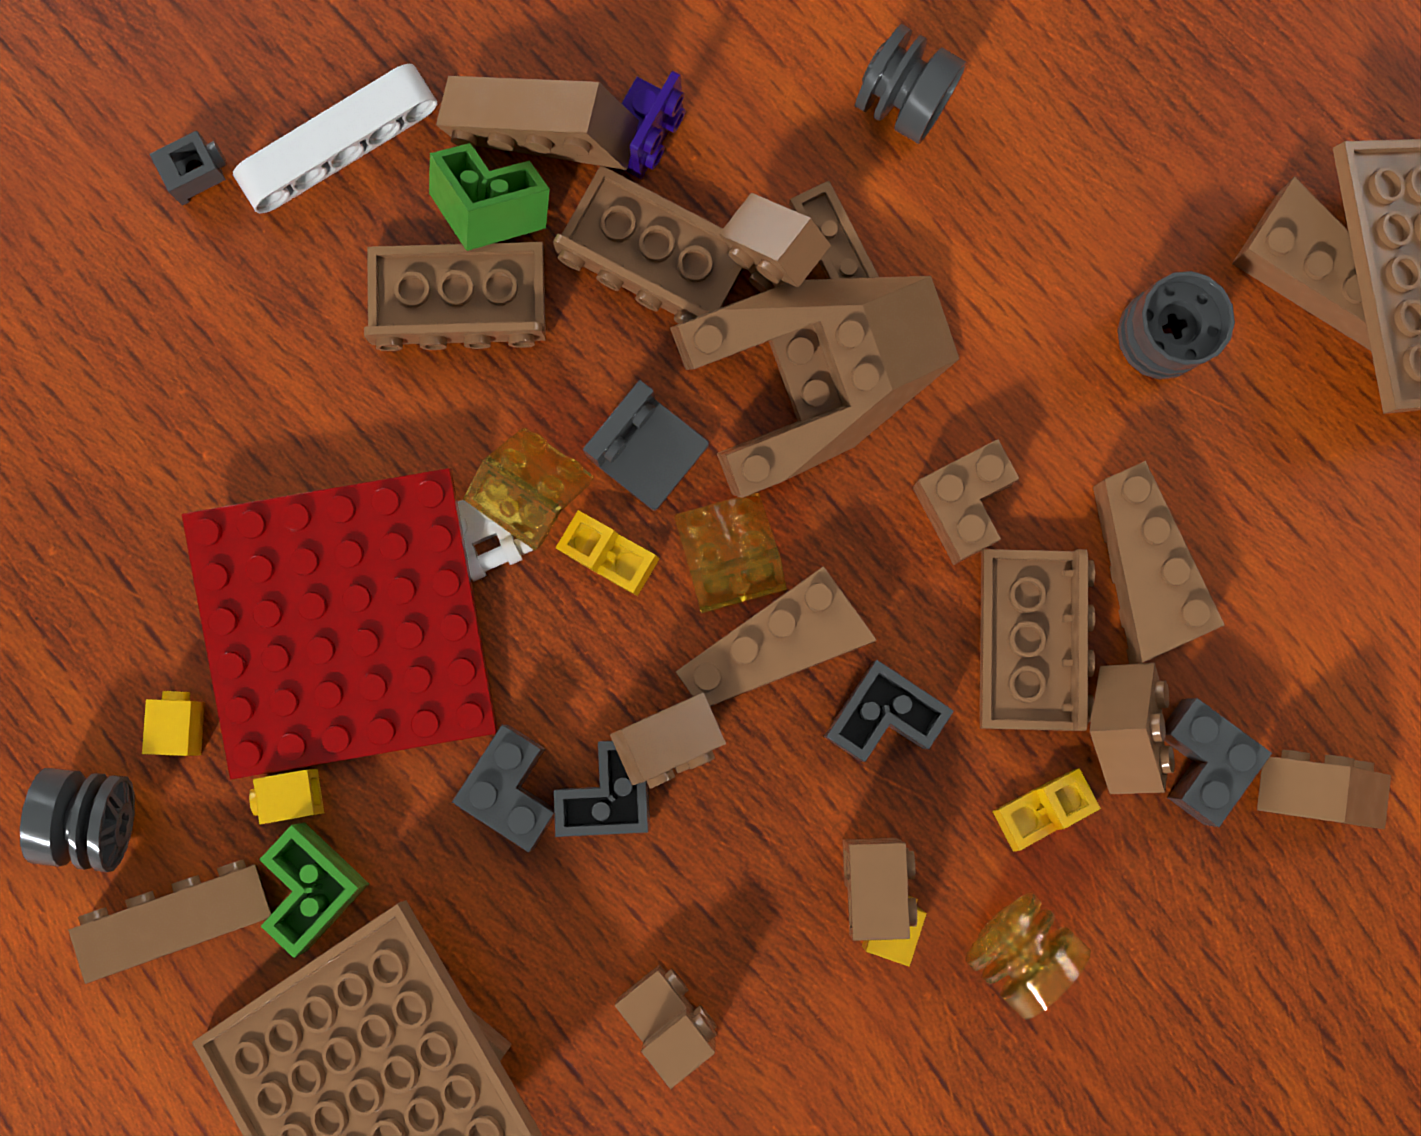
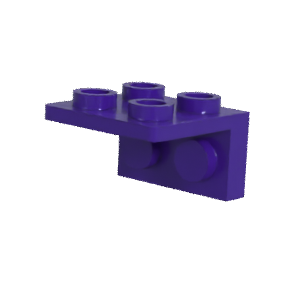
(657, 115)

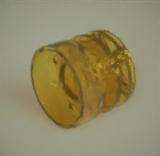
(1036, 964)

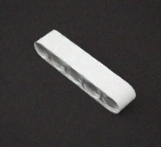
(335, 138)

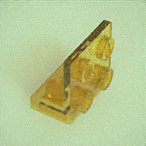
(526, 486)
(730, 552)

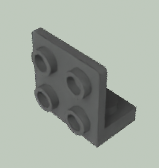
(645, 447)

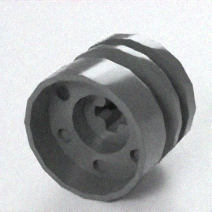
(909, 83)
(1195, 312)
(77, 819)

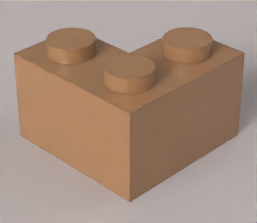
(773, 243)
(955, 496)
(1131, 728)
(670, 739)
(1328, 791)
(878, 888)
(671, 1030)

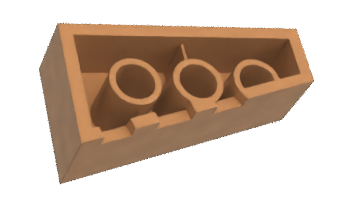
(539, 118)
(1307, 259)
(1151, 566)
(784, 638)
(169, 923)

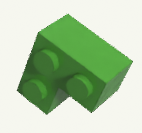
(485, 203)
(320, 886)

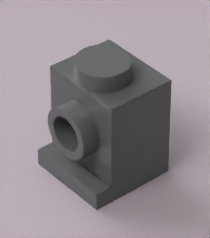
(177, 161)

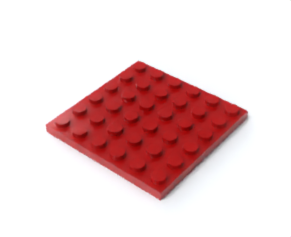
(340, 623)

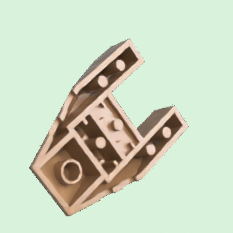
(845, 356)

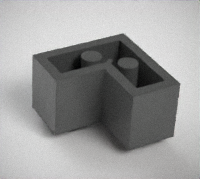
(886, 701)
(1222, 761)
(496, 791)
(606, 809)

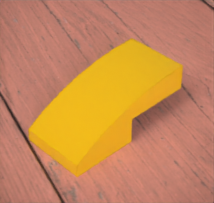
(607, 553)
(1046, 809)

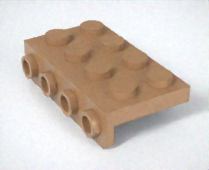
(648, 248)
(456, 295)
(1036, 640)

